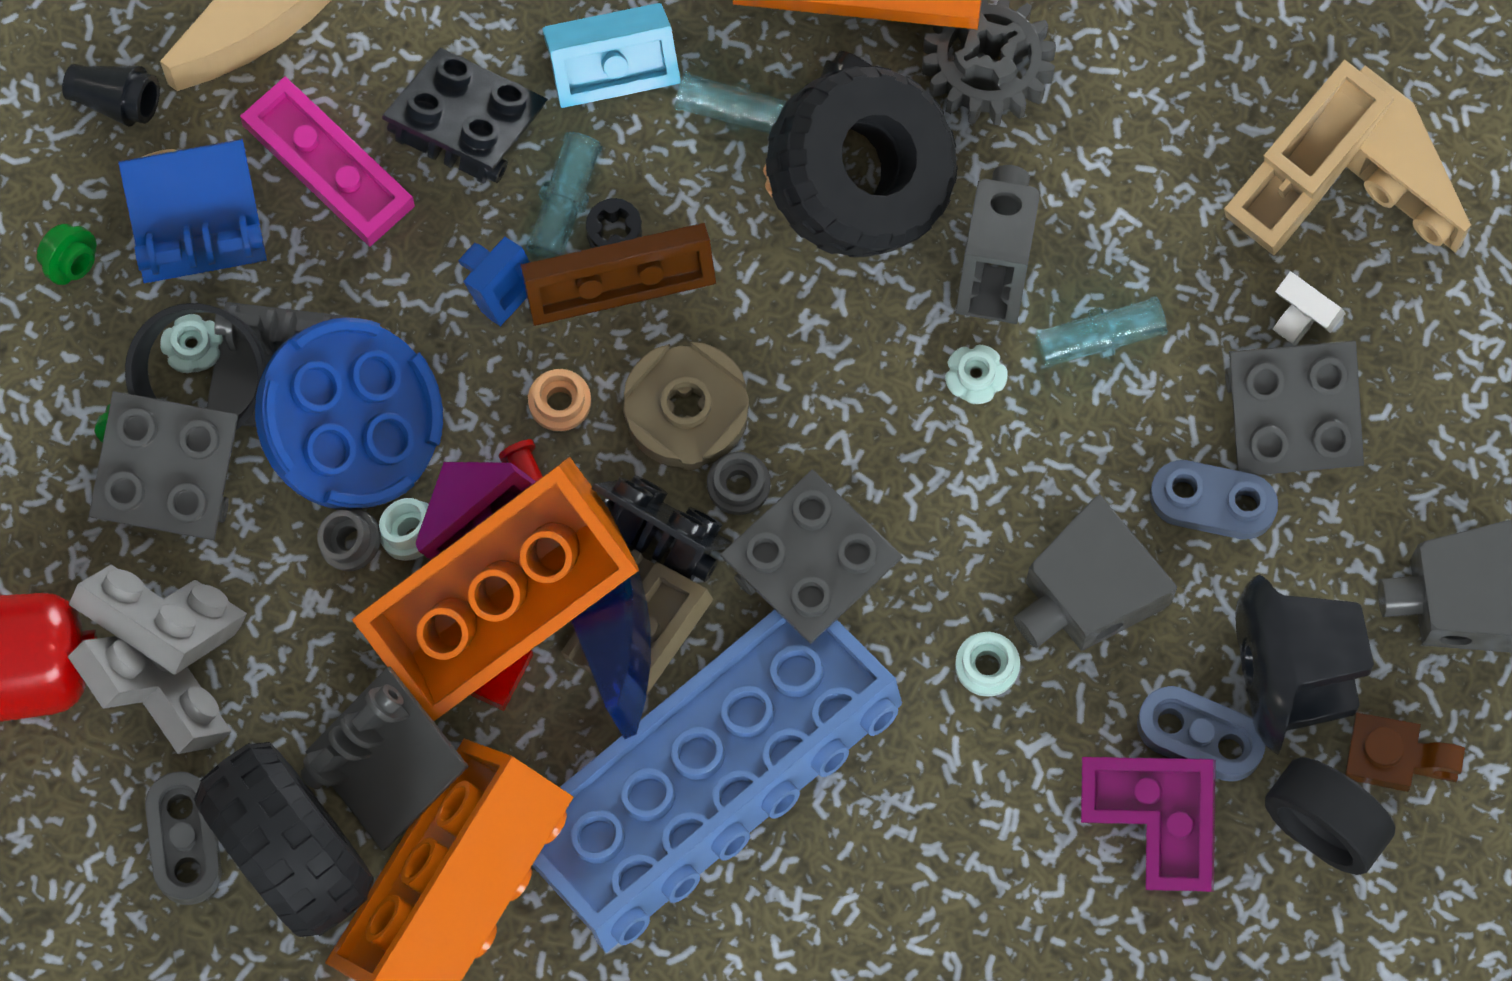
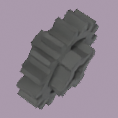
(980, 81)

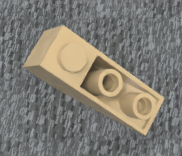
(1407, 172)

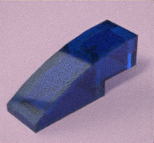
(618, 650)

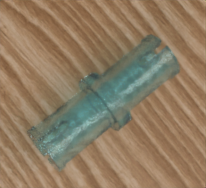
(728, 103)
(564, 195)
(1101, 332)

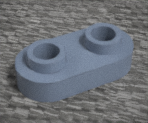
(1213, 504)
(1203, 728)

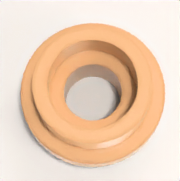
(559, 381)

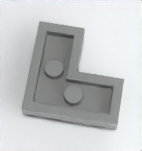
(165, 630)
(176, 702)

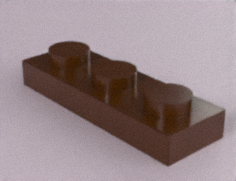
(619, 274)

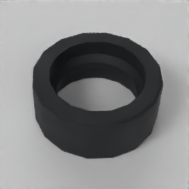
(1330, 815)

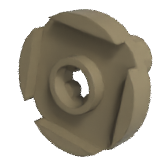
(683, 370)

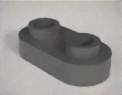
(181, 841)

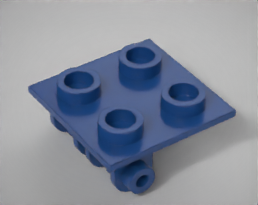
(192, 211)

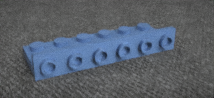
(711, 770)

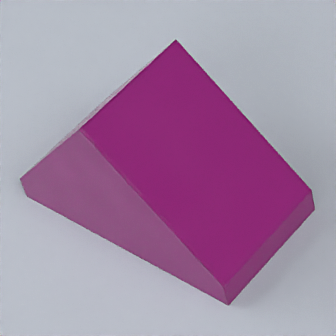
(464, 498)

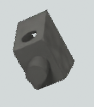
(998, 235)
(1093, 581)
(1458, 590)

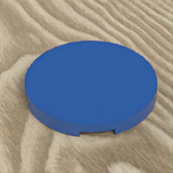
(348, 414)

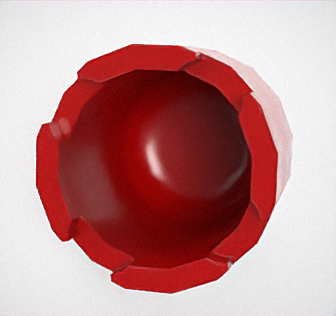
(35, 645)

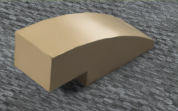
(233, 35)
(1308, 157)

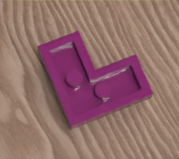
(1174, 802)

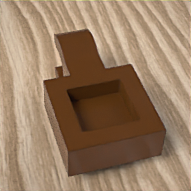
(1388, 754)

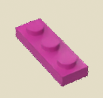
(327, 161)

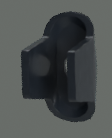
(1299, 658)

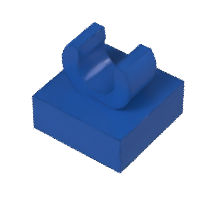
(496, 278)

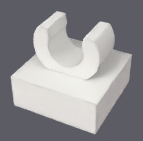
(1305, 309)

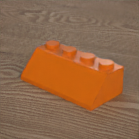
(499, 590)
(454, 873)

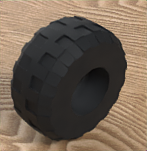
(911, 145)
(283, 839)

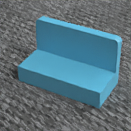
(612, 55)

